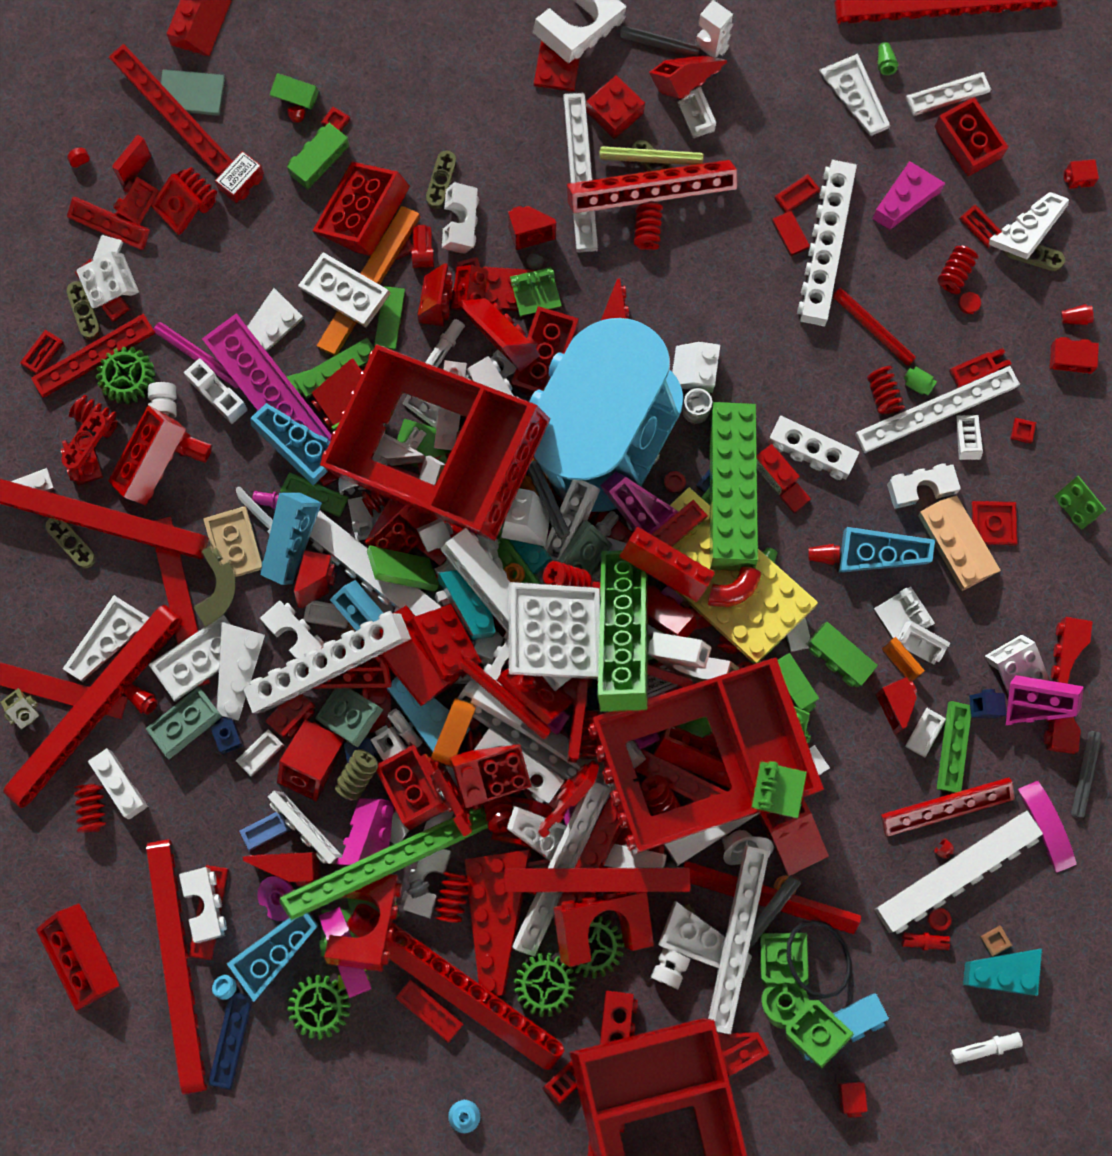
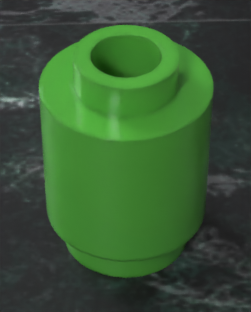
(919, 381)

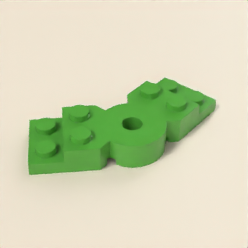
(807, 1022)

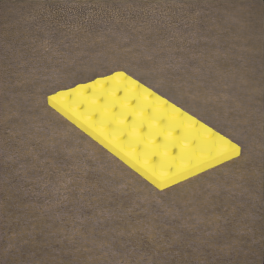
(762, 618)

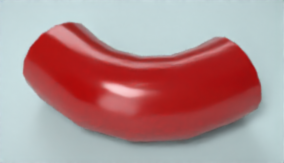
(736, 592)

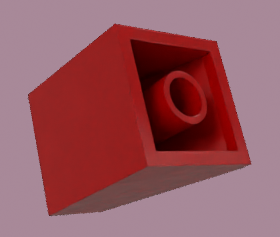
(335, 392)
(310, 760)

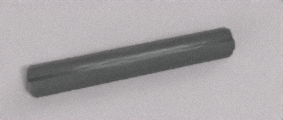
(659, 41)
(548, 500)
(1086, 774)
(774, 908)

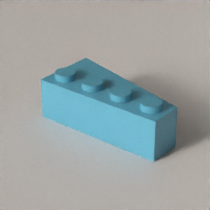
(293, 441)
(289, 536)
(880, 550)
(426, 719)
(268, 955)

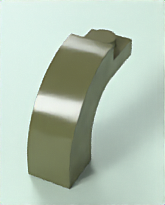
(220, 600)

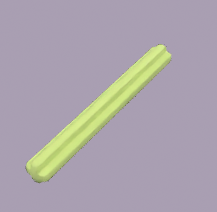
(652, 156)

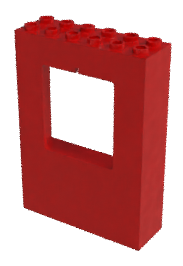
(485, 460)
(750, 724)
(656, 1076)

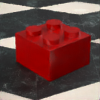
(615, 107)

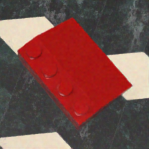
(362, 207)

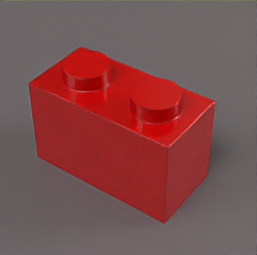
(1074, 355)

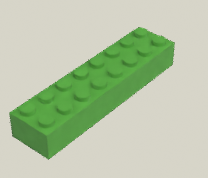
(733, 486)
(622, 635)

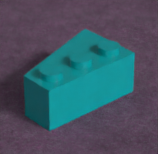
(469, 607)
(1006, 973)

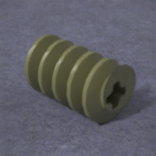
(356, 775)

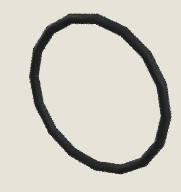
(846, 952)

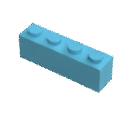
(356, 605)
(860, 1017)

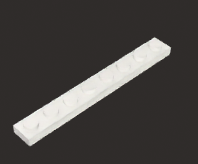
(580, 167)
(937, 409)
(566, 856)
(738, 938)

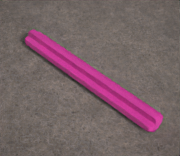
(193, 351)

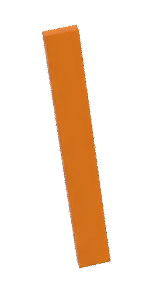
(375, 270)

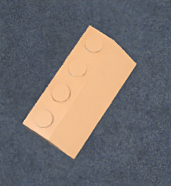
(958, 542)

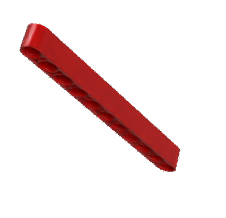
(874, 10)
(102, 519)
(92, 706)
(175, 967)
(462, 991)

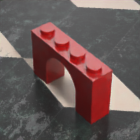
(575, 918)
(370, 950)

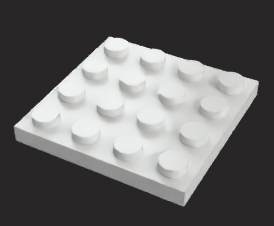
(553, 630)

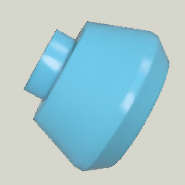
(471, 1120)

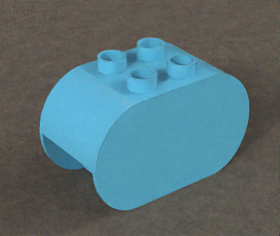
(607, 407)

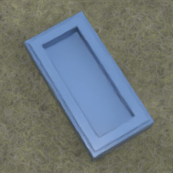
(264, 830)

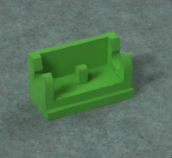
(294, 91)

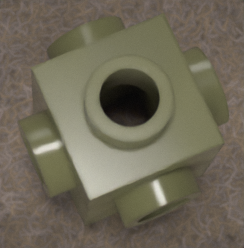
(20, 708)

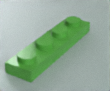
(315, 377)
(954, 747)

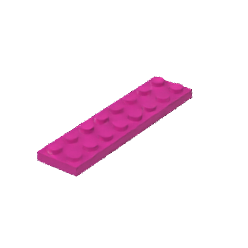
(258, 373)

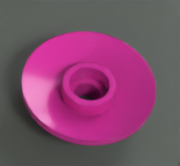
(269, 896)

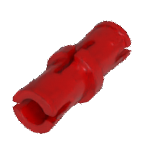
(925, 941)

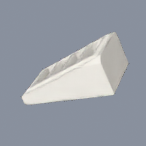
(969, 451)

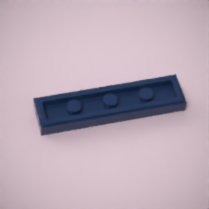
(230, 1041)

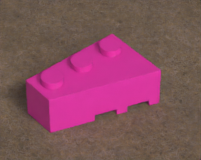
(907, 194)
(637, 504)
(1041, 699)
(369, 832)

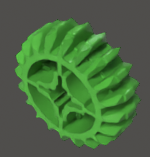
(110, 387)
(610, 951)
(529, 982)
(319, 1018)

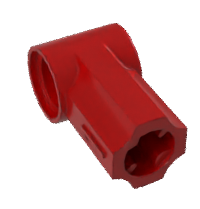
(422, 247)
(194, 448)

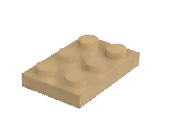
(235, 540)

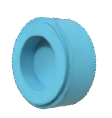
(224, 987)

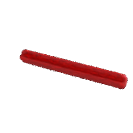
(874, 327)
(505, 697)

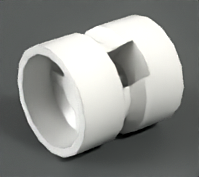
(162, 398)
(697, 405)
(671, 977)

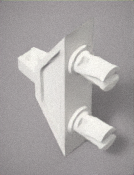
(397, 453)

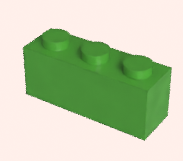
(317, 155)
(841, 655)

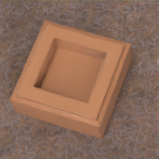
(996, 941)

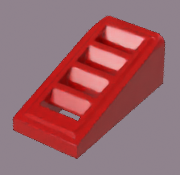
(551, 1091)

